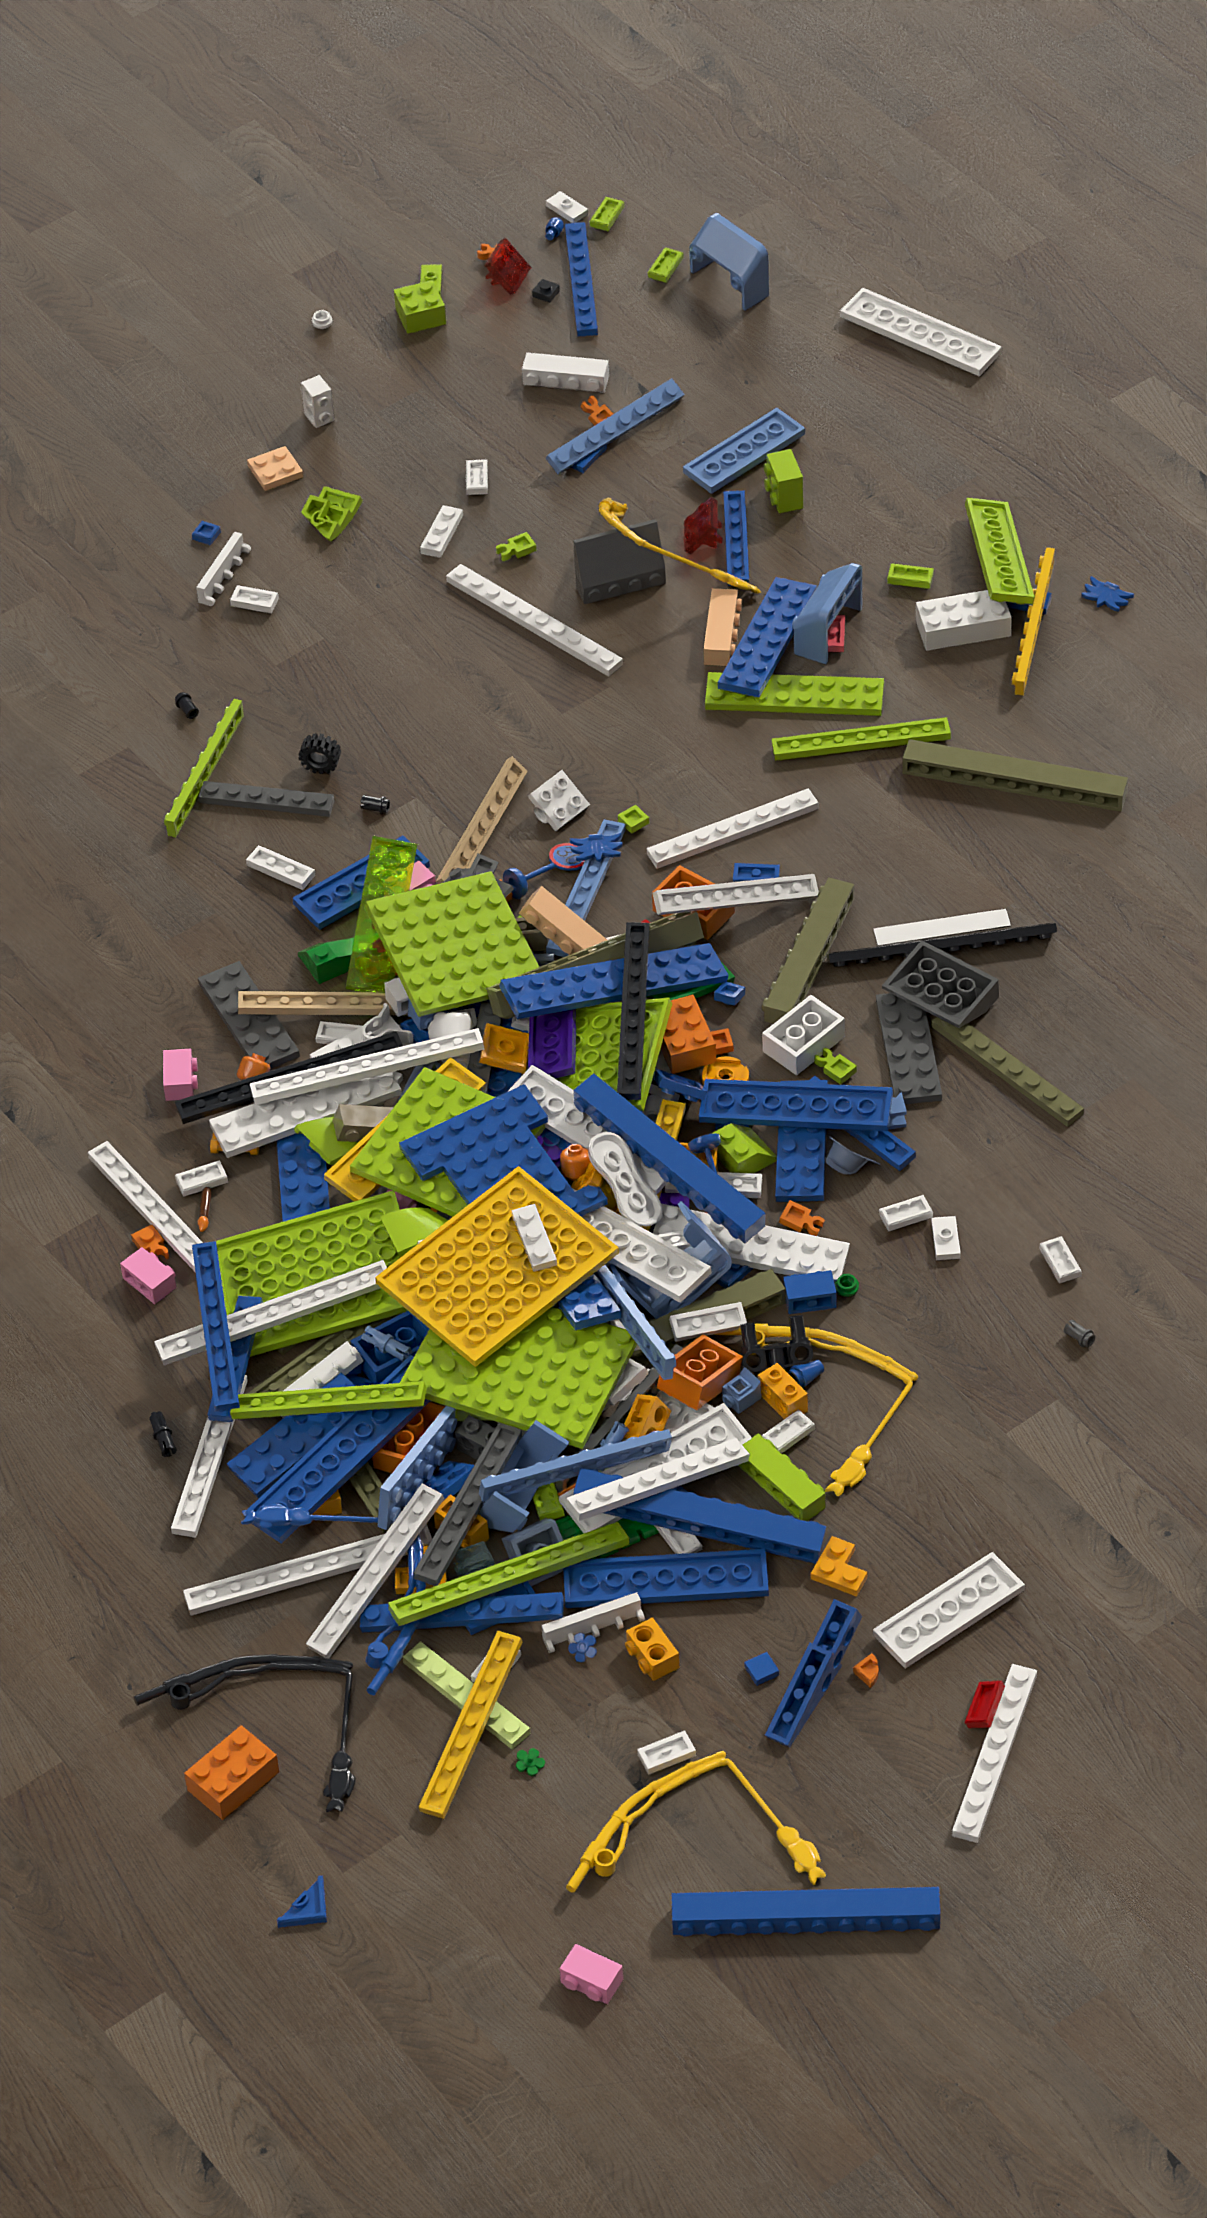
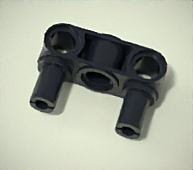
(775, 1353)

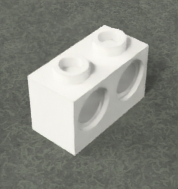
(317, 401)

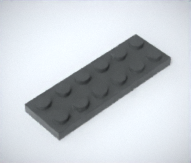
(253, 1032)
(908, 1050)

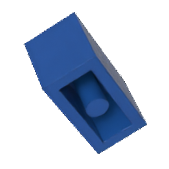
(810, 1292)

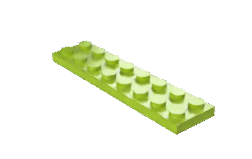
(999, 551)
(803, 695)

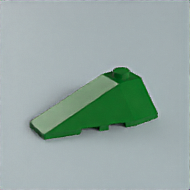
(328, 959)

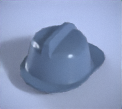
(845, 1160)

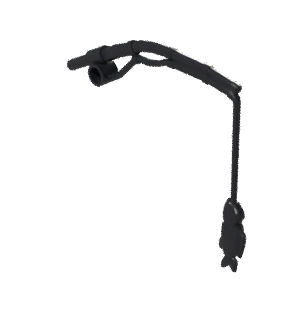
(340, 1780)

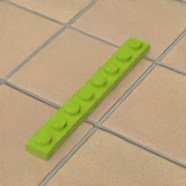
(860, 738)
(207, 762)
(330, 1400)

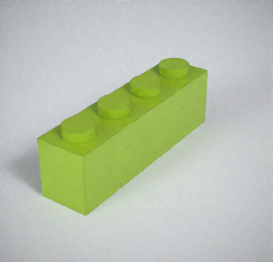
(783, 1479)

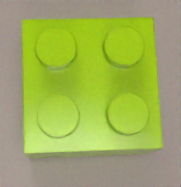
(420, 306)
(784, 481)

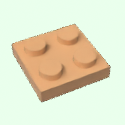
(275, 468)

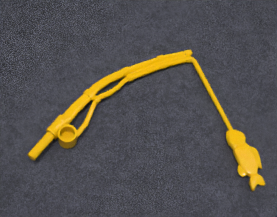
(614, 512)
(853, 1469)
(604, 1860)

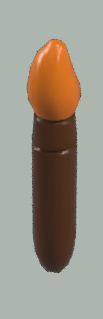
(204, 1209)

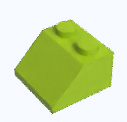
(743, 1150)

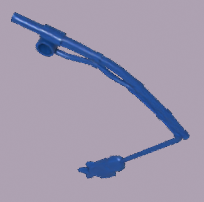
(377, 1652)

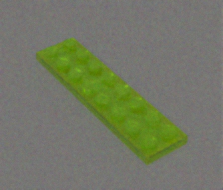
(387, 874)

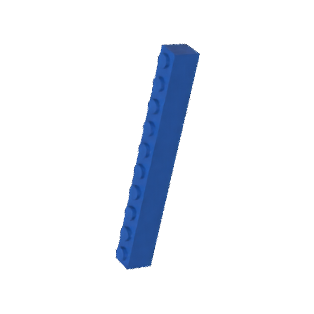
(670, 1159)
(717, 1520)
(806, 1911)

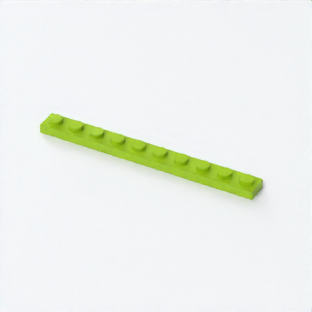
(508, 1573)

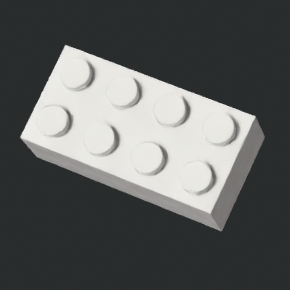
(962, 620)

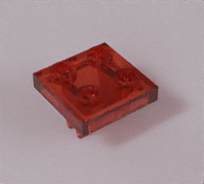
(507, 267)
(702, 527)

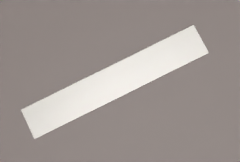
(941, 927)

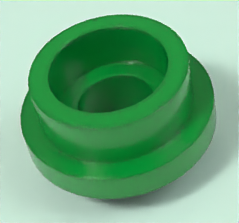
(847, 1285)

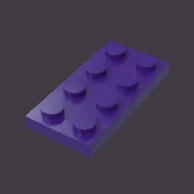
(553, 1043)

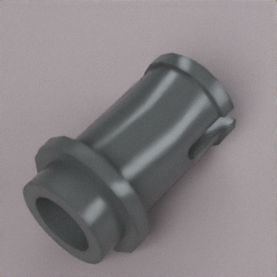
(1083, 1336)

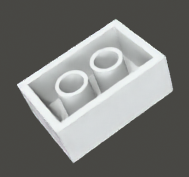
(803, 1034)

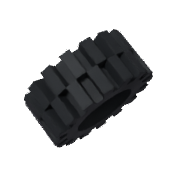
(321, 763)

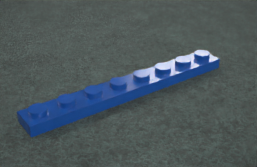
(581, 279)
(215, 1326)
(478, 1611)

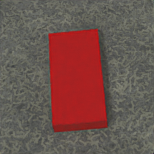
(984, 1704)

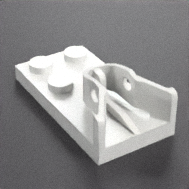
(375, 1027)

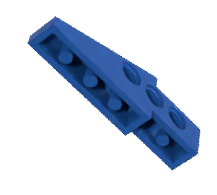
(814, 1672)

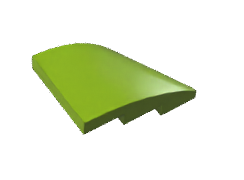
(331, 511)
(324, 1139)
(410, 1226)

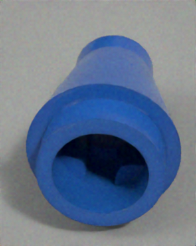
(805, 1373)

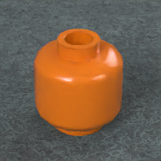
(252, 1066)
(574, 1161)

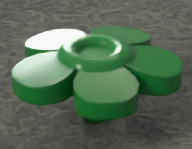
(529, 1761)

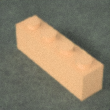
(721, 626)
(559, 922)

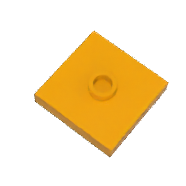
(505, 1048)

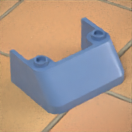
(735, 252)
(835, 590)
(703, 1247)
(535, 1446)

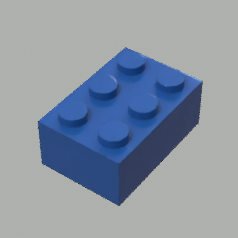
(379, 1365)

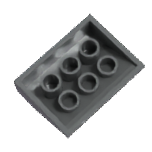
(616, 565)
(943, 985)

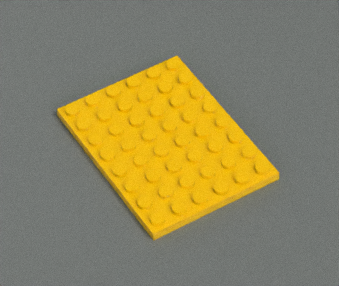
(474, 1274)

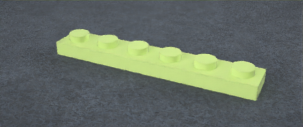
(457, 1688)

